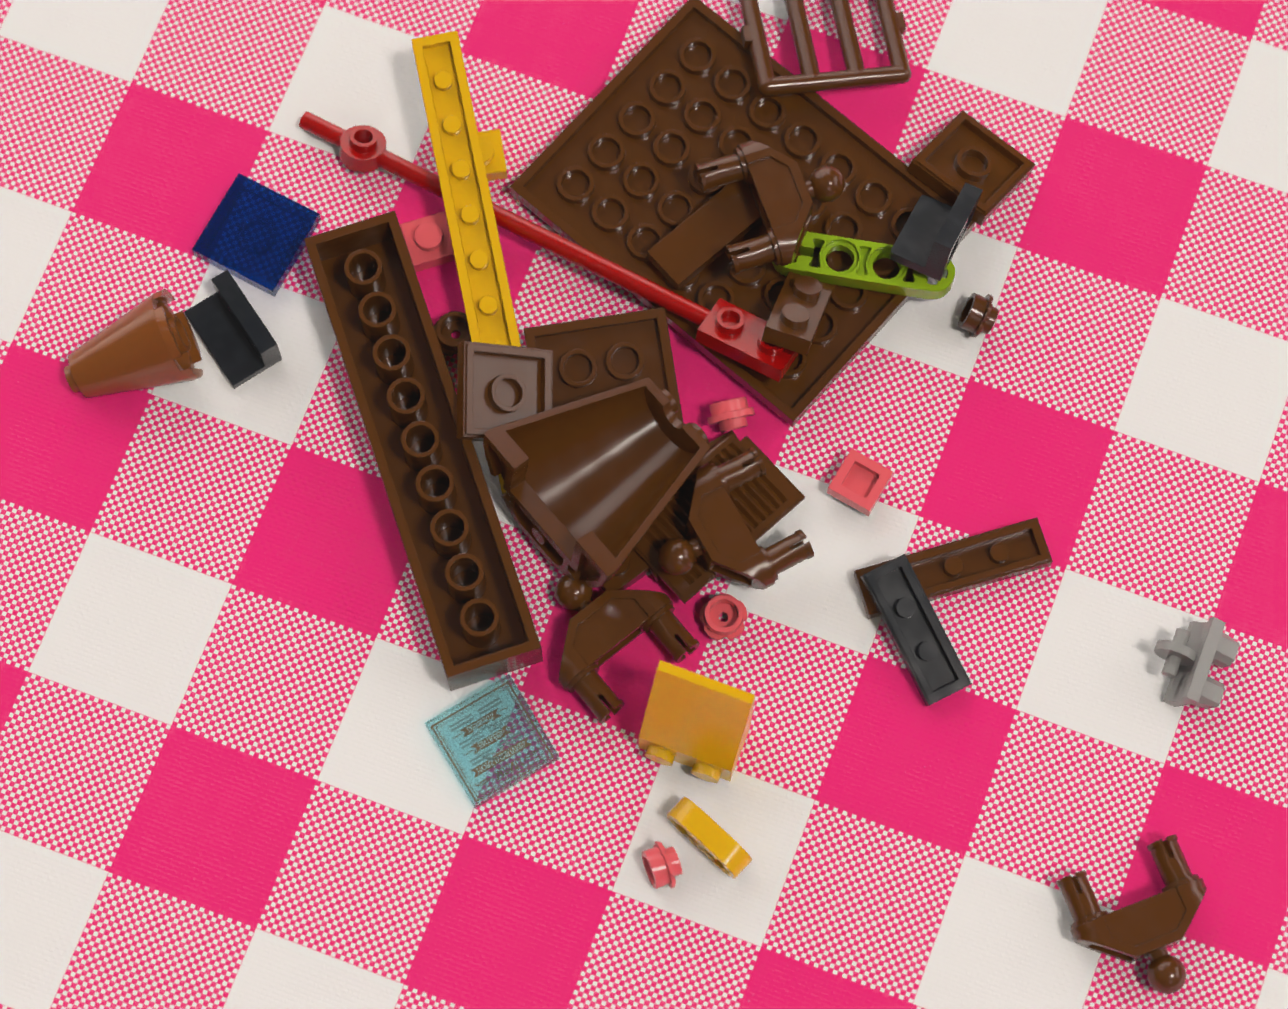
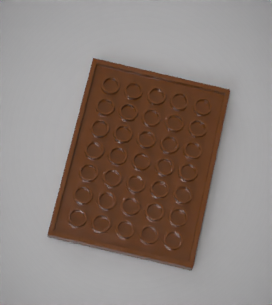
(629, 179)

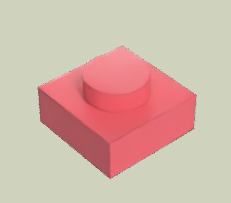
(428, 241)
(860, 482)

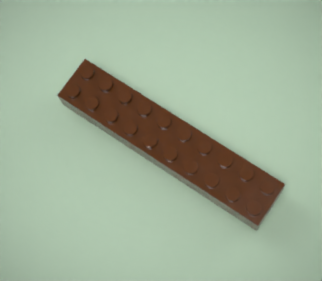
(426, 471)

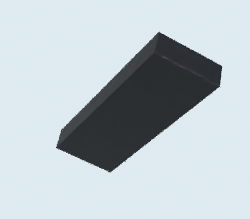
(915, 630)

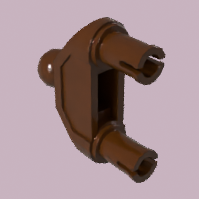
(780, 197)
(721, 535)
(604, 629)
(1145, 926)

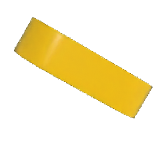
(709, 837)

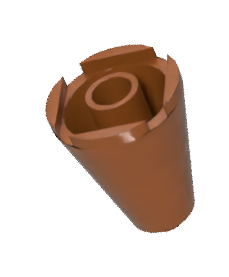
(137, 352)

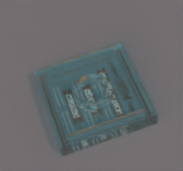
(492, 741)

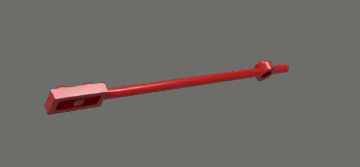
(723, 328)

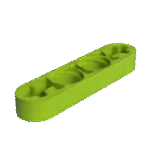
(861, 273)

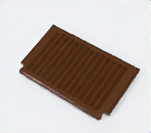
(759, 502)

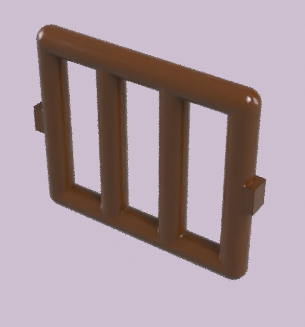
(811, 79)

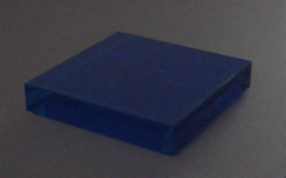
(256, 234)

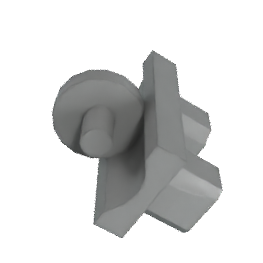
(1190, 660)

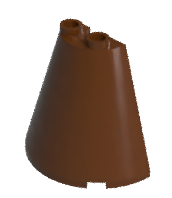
(594, 474)

